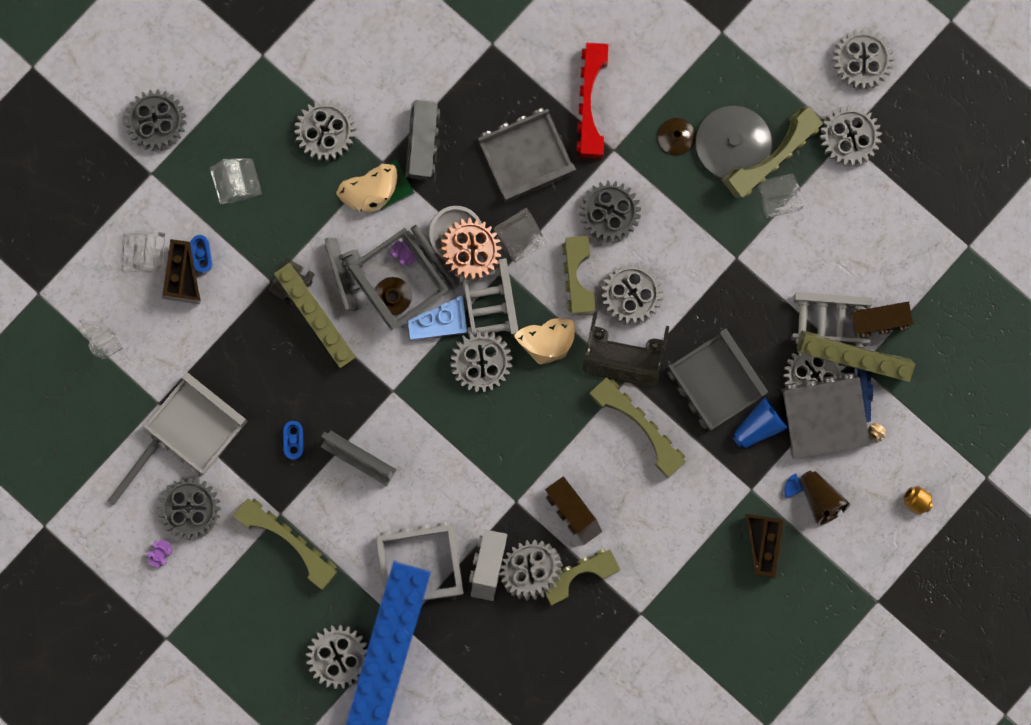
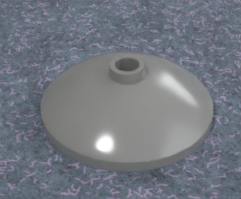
(443, 220)

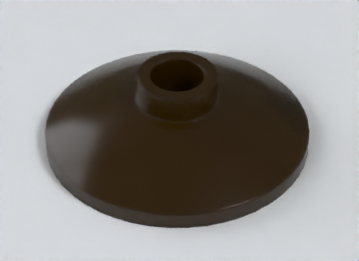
(674, 145)
(400, 289)

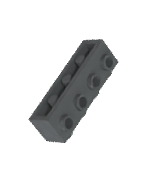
(421, 140)

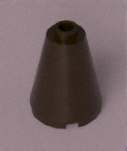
(822, 498)

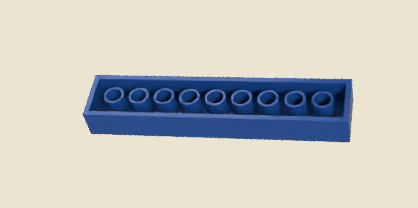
(389, 645)

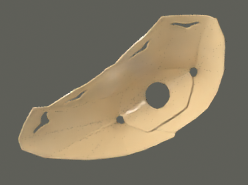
(369, 189)
(547, 344)

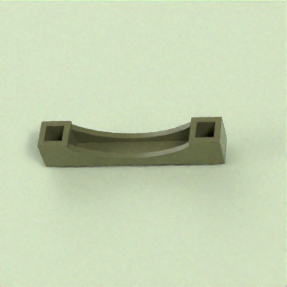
(803, 124)
(315, 315)
(853, 356)
(607, 395)
(252, 515)

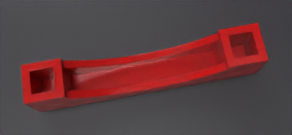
(595, 59)

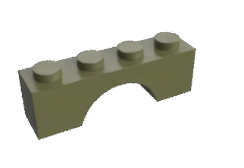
(581, 299)
(602, 565)

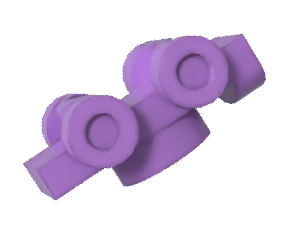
(400, 250)
(162, 549)

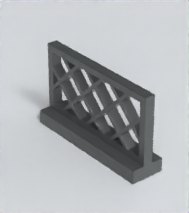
(357, 457)

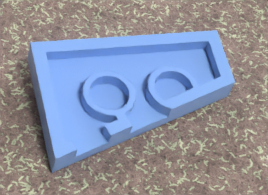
(442, 321)

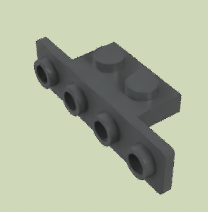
(339, 265)

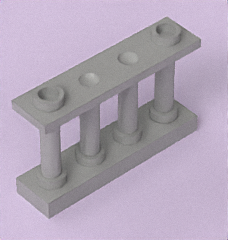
(823, 302)
(506, 307)

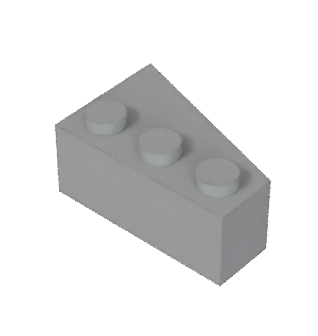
(487, 564)

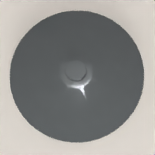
(732, 140)

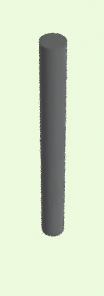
(434, 257)
(134, 471)

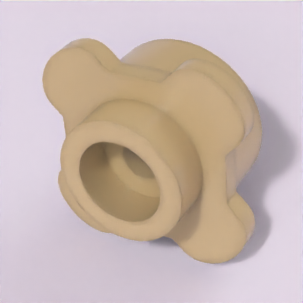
(876, 432)

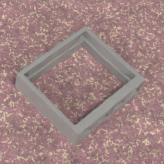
(424, 530)

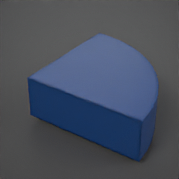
(792, 486)

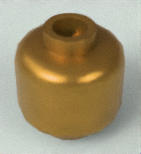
(918, 500)

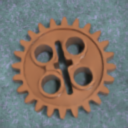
(487, 249)

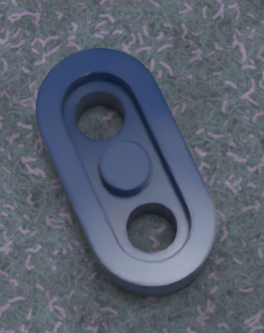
(202, 254)
(293, 440)

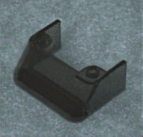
(623, 361)

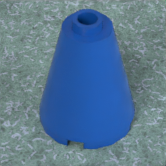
(759, 425)

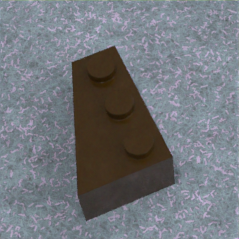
(180, 275)
(882, 319)
(573, 510)
(766, 543)

